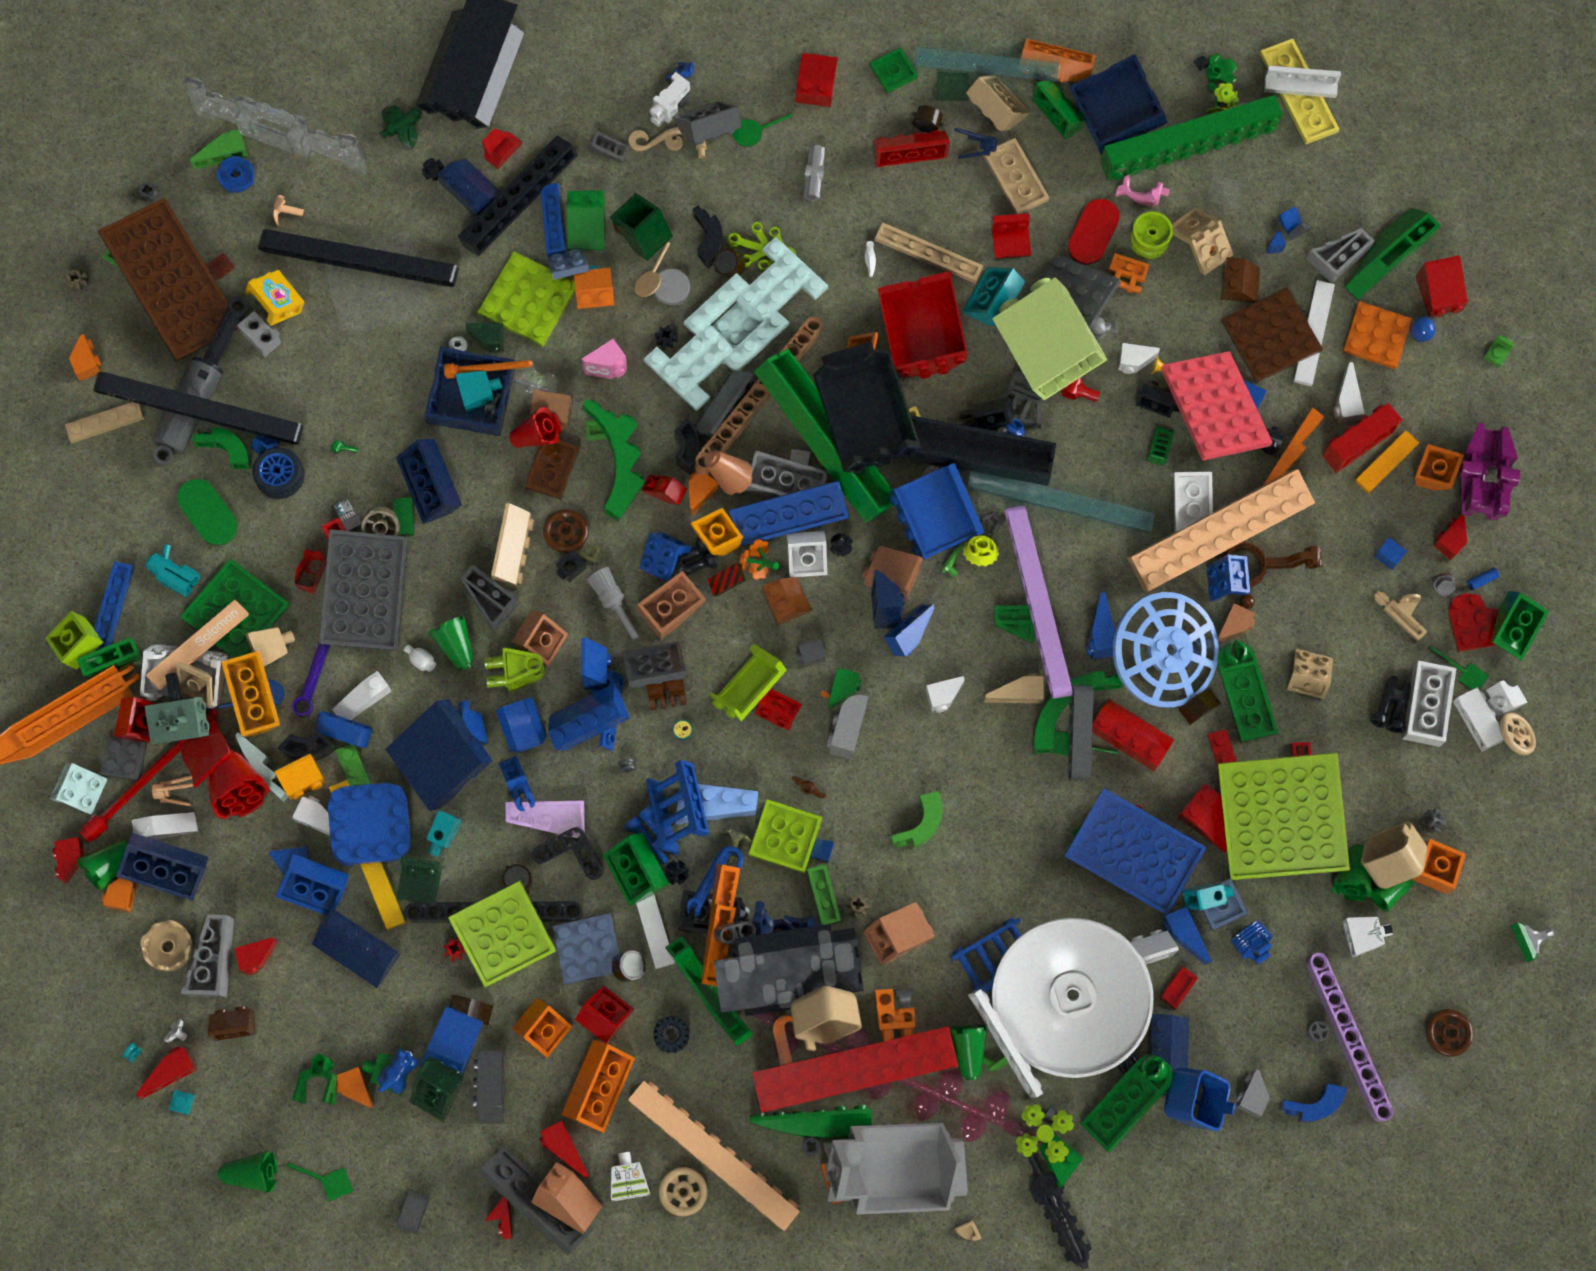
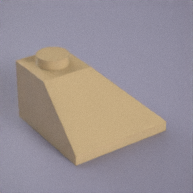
(194, 683)

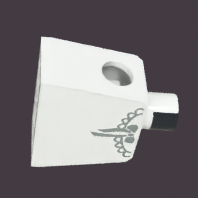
(1365, 934)

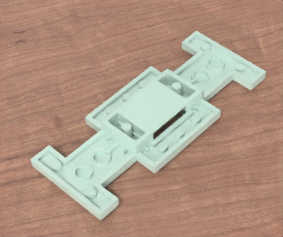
(741, 330)

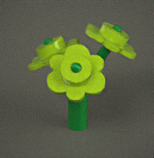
(1223, 93)

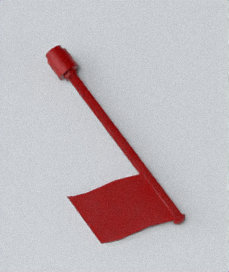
(199, 755)

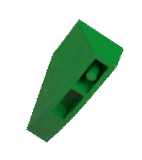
(1392, 249)
(817, 1123)

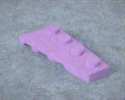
(549, 816)

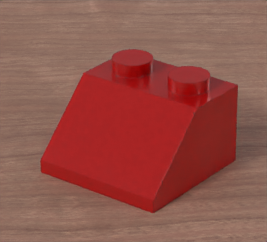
(132, 720)
(604, 1014)

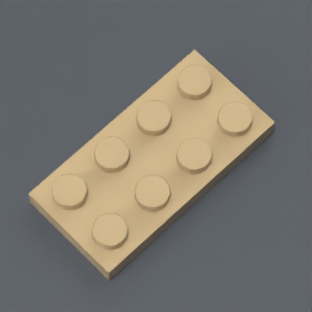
(1016, 177)

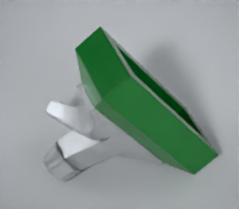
(1530, 940)

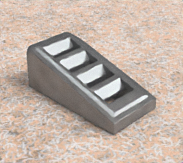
(599, 150)

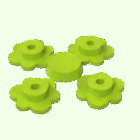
(1044, 1133)

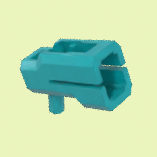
(170, 575)

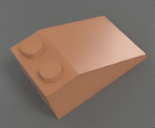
(670, 605)
(567, 1198)

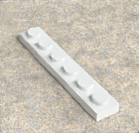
(1008, 1048)

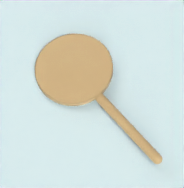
(651, 280)

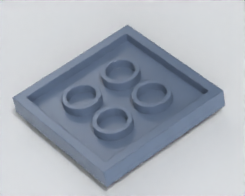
(586, 948)

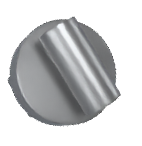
(1444, 584)

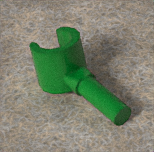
(337, 446)

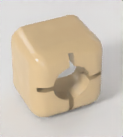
(1394, 855)
(825, 1016)

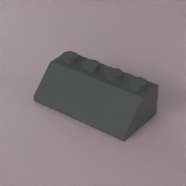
(724, 402)

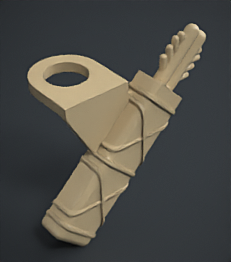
(1402, 612)

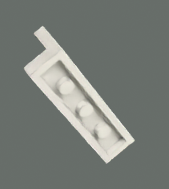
(1305, 82)

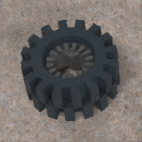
(680, 1030)

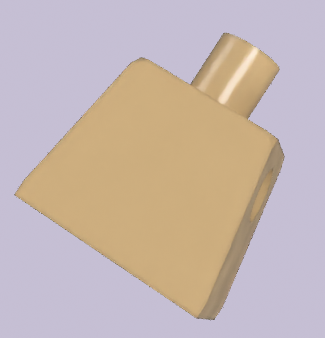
(269, 643)

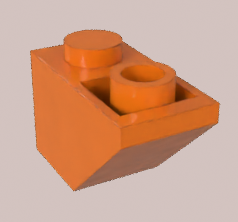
(83, 359)

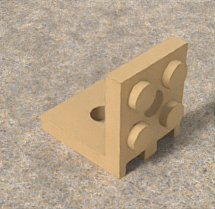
(1202, 233)

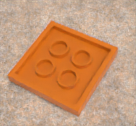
(1377, 335)

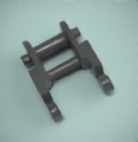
(996, 527)

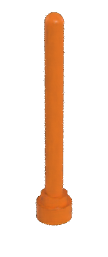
(452, 369)

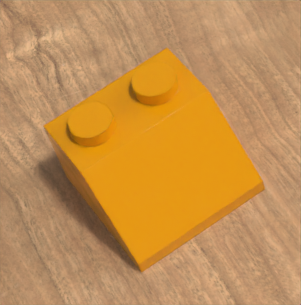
(718, 532)
(300, 777)

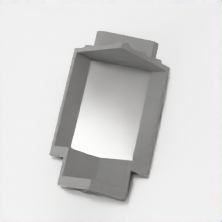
(896, 1168)

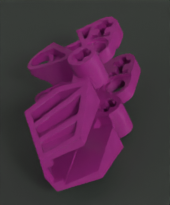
(1485, 451)

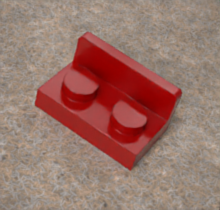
(778, 709)

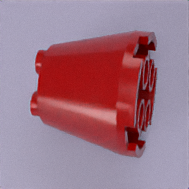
(235, 787)

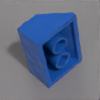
(312, 885)

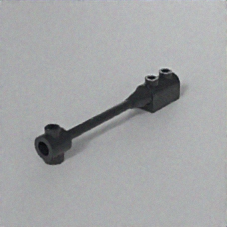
(1163, 403)

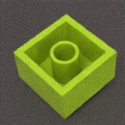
(73, 639)

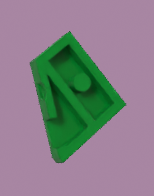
(1015, 621)

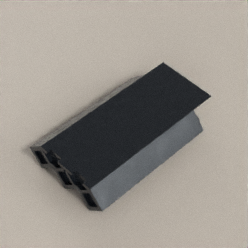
(472, 62)
(865, 408)

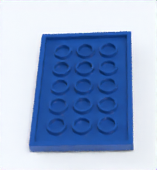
(1135, 851)

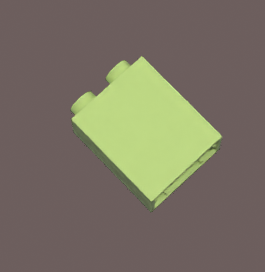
(1048, 337)

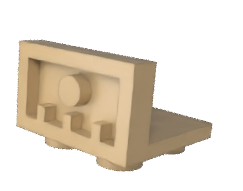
(1311, 674)

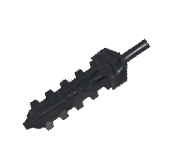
(1046, 1192)

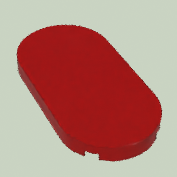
(1093, 231)

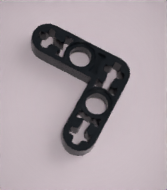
(576, 846)

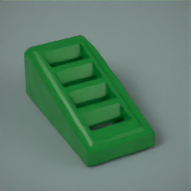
(1157, 459)

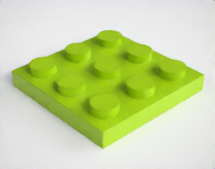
(785, 836)

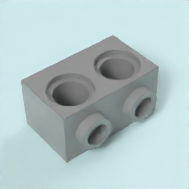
(257, 335)

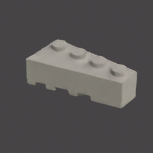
(211, 960)

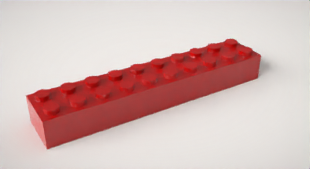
(854, 1069)

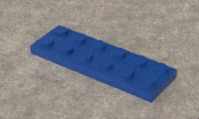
(790, 512)

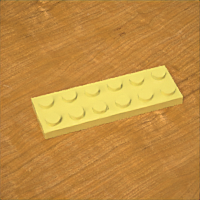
(1308, 112)

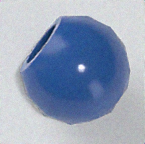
(1422, 329)

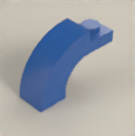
(1327, 1103)

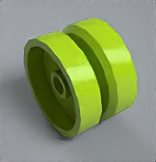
(1151, 235)

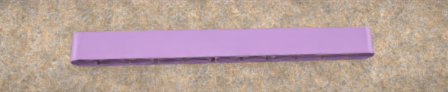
(1039, 602)

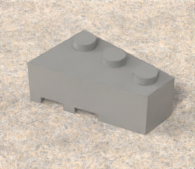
(1338, 256)

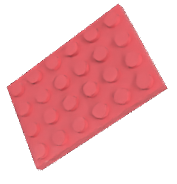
(1216, 405)

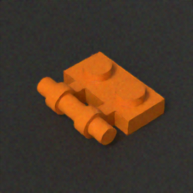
(1129, 269)

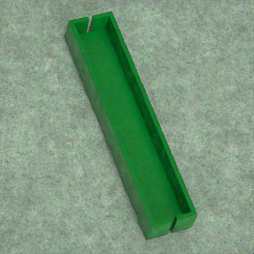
(1191, 138)
(803, 407)

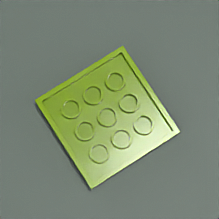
(527, 299)
(502, 933)

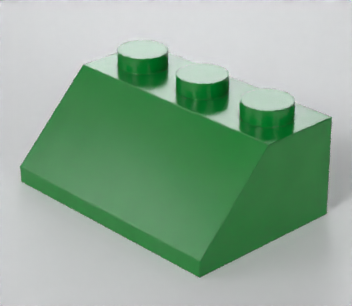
(1057, 108)
(635, 869)

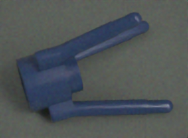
(987, 143)

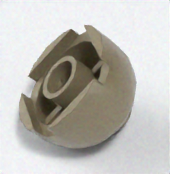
(380, 521)

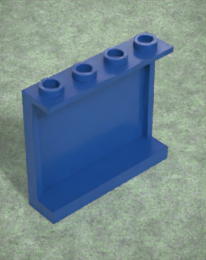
(936, 511)

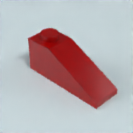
(170, 1069)
(561, 1145)

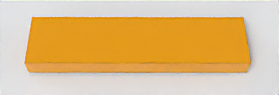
(1387, 461)

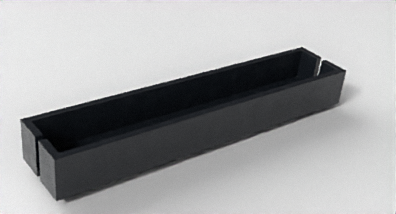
(984, 451)

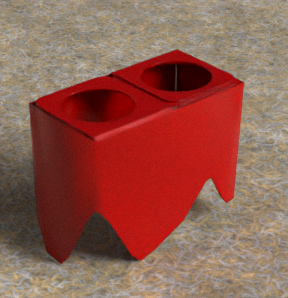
(309, 556)

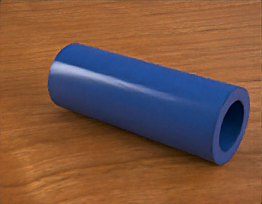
(1483, 578)

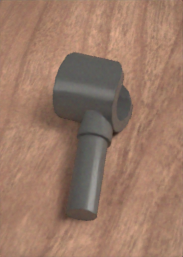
(490, 407)

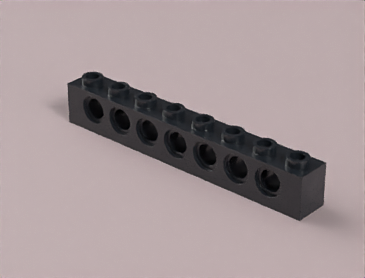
(517, 196)

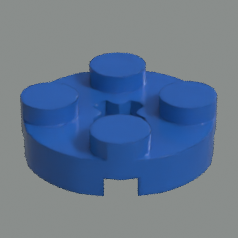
(233, 184)

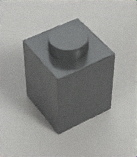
(810, 653)

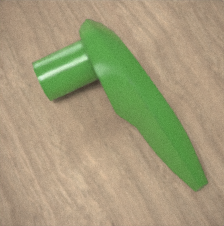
(951, 560)
(995, 1065)

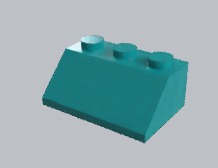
(992, 291)

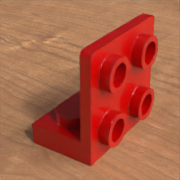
(1011, 236)

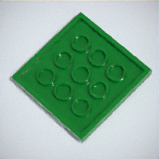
(255, 597)

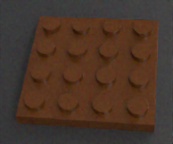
(1271, 335)

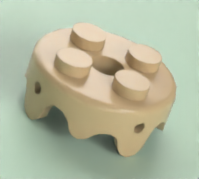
(157, 936)

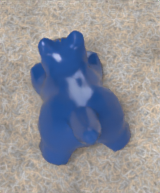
(395, 1074)

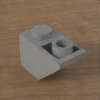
(1255, 1095)

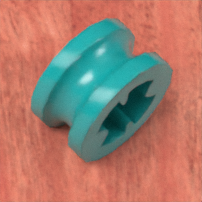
(132, 1052)

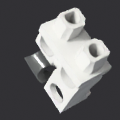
(667, 102)

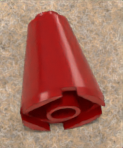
(536, 430)

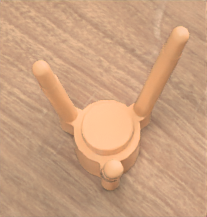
(163, 790)

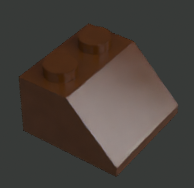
(1240, 280)
(231, 1024)

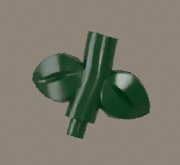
(401, 125)

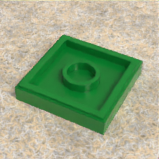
(893, 70)

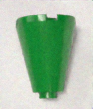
(454, 642)
(103, 864)
(1356, 882)
(969, 1049)
(251, 1172)

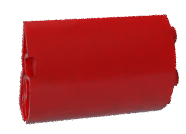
(923, 326)

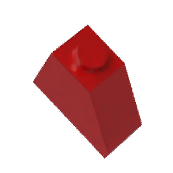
(254, 955)

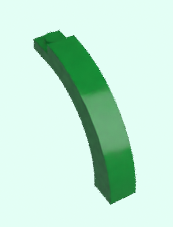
(1047, 720)
(708, 994)

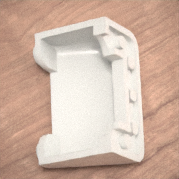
(208, 662)

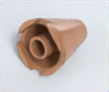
(729, 471)

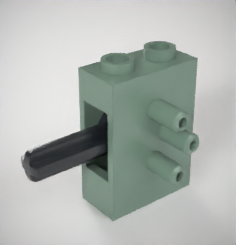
(176, 718)

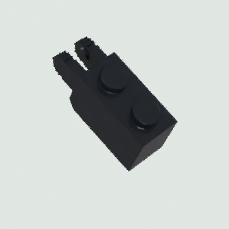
(989, 414)

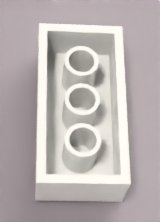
(1429, 703)

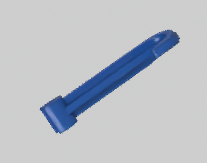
(708, 880)

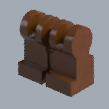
(675, 689)

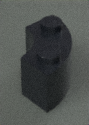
(689, 446)
(298, 747)

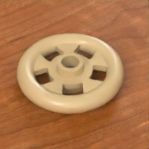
(1517, 734)
(699, 1196)

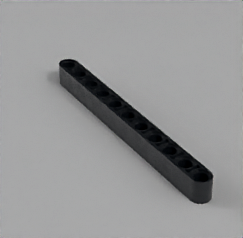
(358, 258)
(198, 408)

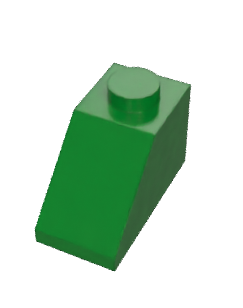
(844, 686)

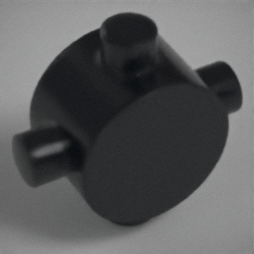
(1201, 63)

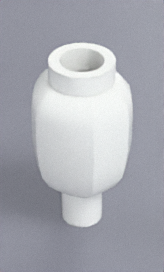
(420, 658)

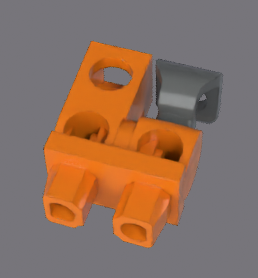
(894, 1019)

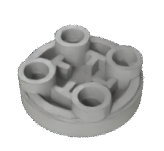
(673, 287)

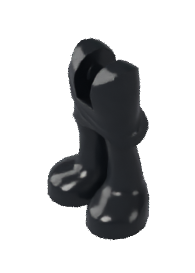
(706, 561)
(1390, 696)

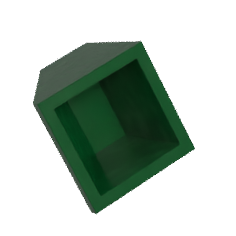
(642, 226)

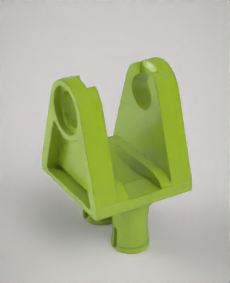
(517, 669)

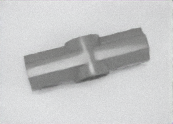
(814, 173)

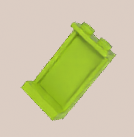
(749, 684)

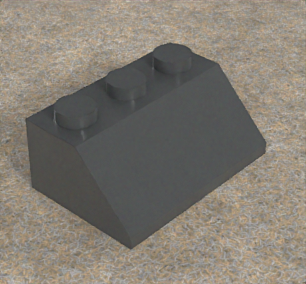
(708, 122)

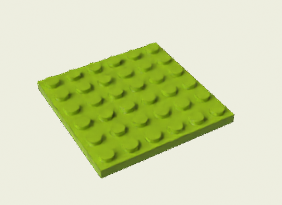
(1284, 816)

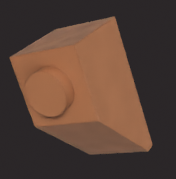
(1236, 623)

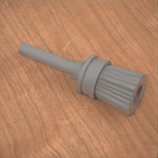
(611, 596)

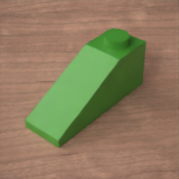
(222, 147)

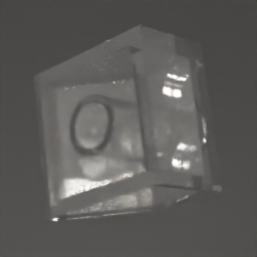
(531, 379)

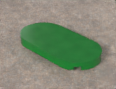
(207, 512)

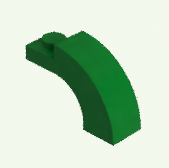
(227, 441)

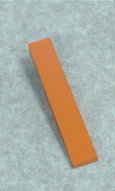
(1296, 448)
(721, 913)

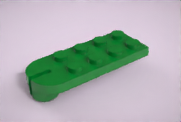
(1246, 692)
(1128, 1101)

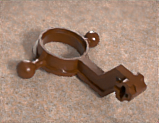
(1310, 557)

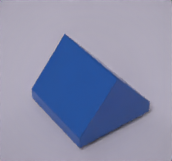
(1277, 244)

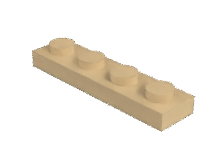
(104, 422)

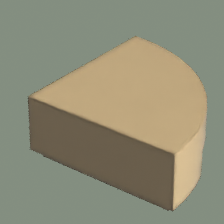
(968, 1231)

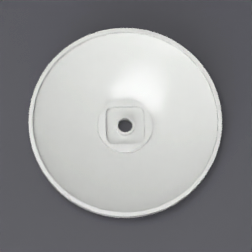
(1073, 1034)

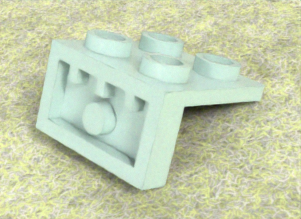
(78, 788)

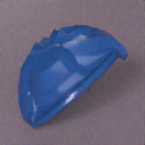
(683, 69)

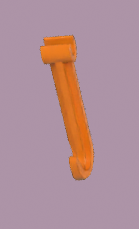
(781, 1039)

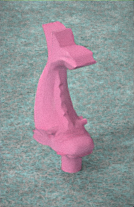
(1147, 199)

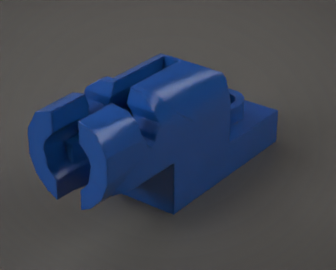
(516, 782)

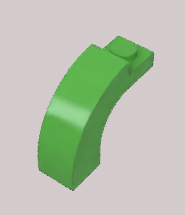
(932, 813)

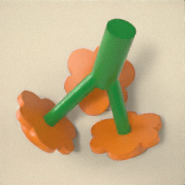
(757, 567)

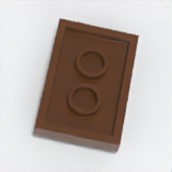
(552, 469)

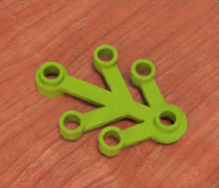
(756, 246)

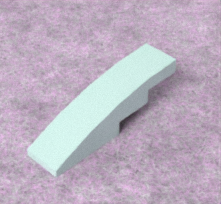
(258, 762)

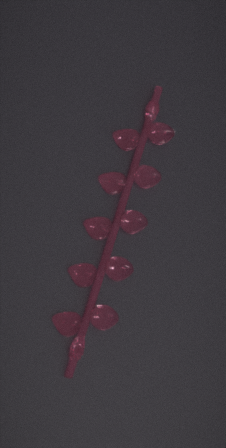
(926, 1104)

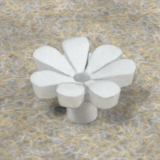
(176, 1032)

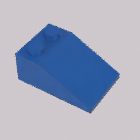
(1101, 631)
(594, 665)
(454, 1039)

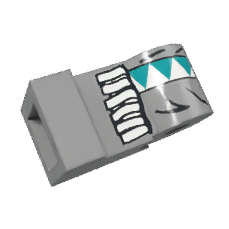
(348, 516)

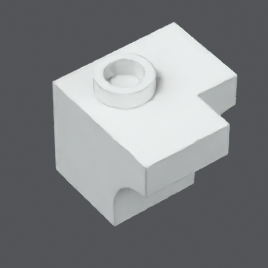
(1504, 698)

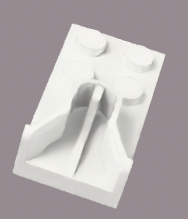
(1191, 497)

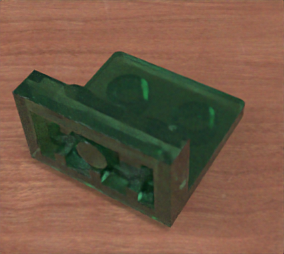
(419, 880)

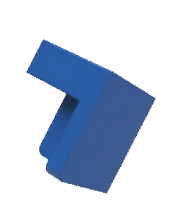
(1390, 553)

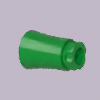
(1387, 897)

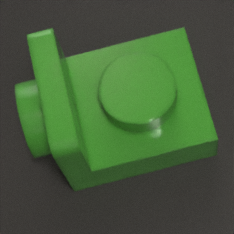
(1499, 350)

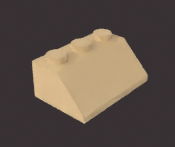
(997, 102)

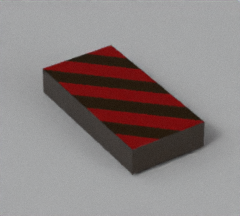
(726, 579)

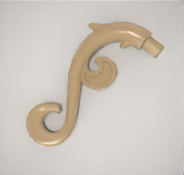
(667, 135)

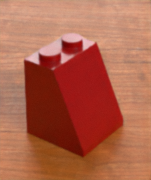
(1442, 286)

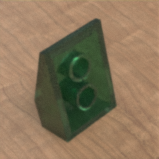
(436, 1088)

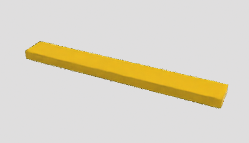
(380, 886)

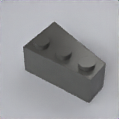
(489, 1086)

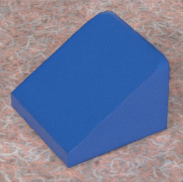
(1289, 219)
(263, 443)
(822, 850)

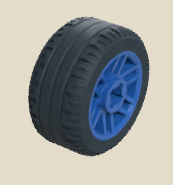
(266, 473)

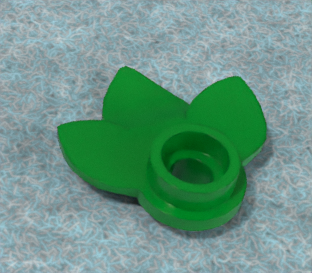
(1221, 69)

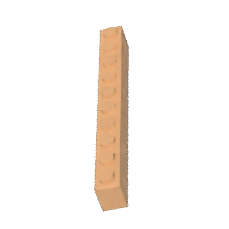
(714, 1156)

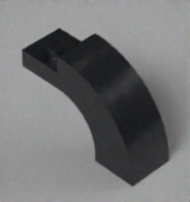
(714, 238)

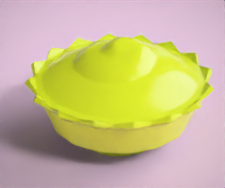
(980, 550)

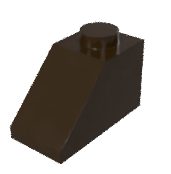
(472, 1007)

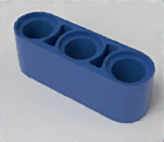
(343, 729)

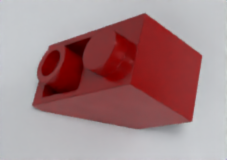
(664, 488)
(1453, 539)
(67, 853)

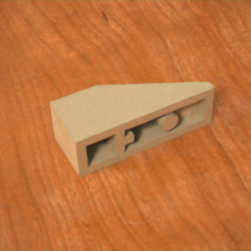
(1023, 690)

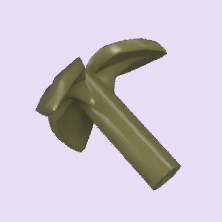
(735, 838)

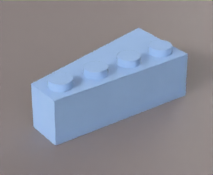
(724, 803)

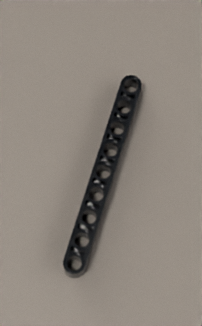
(445, 907)

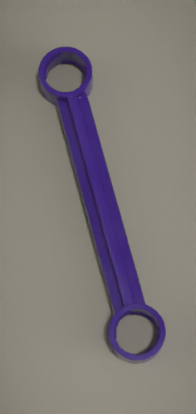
(311, 680)

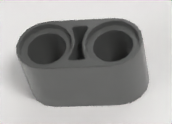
(734, 931)
(413, 1211)

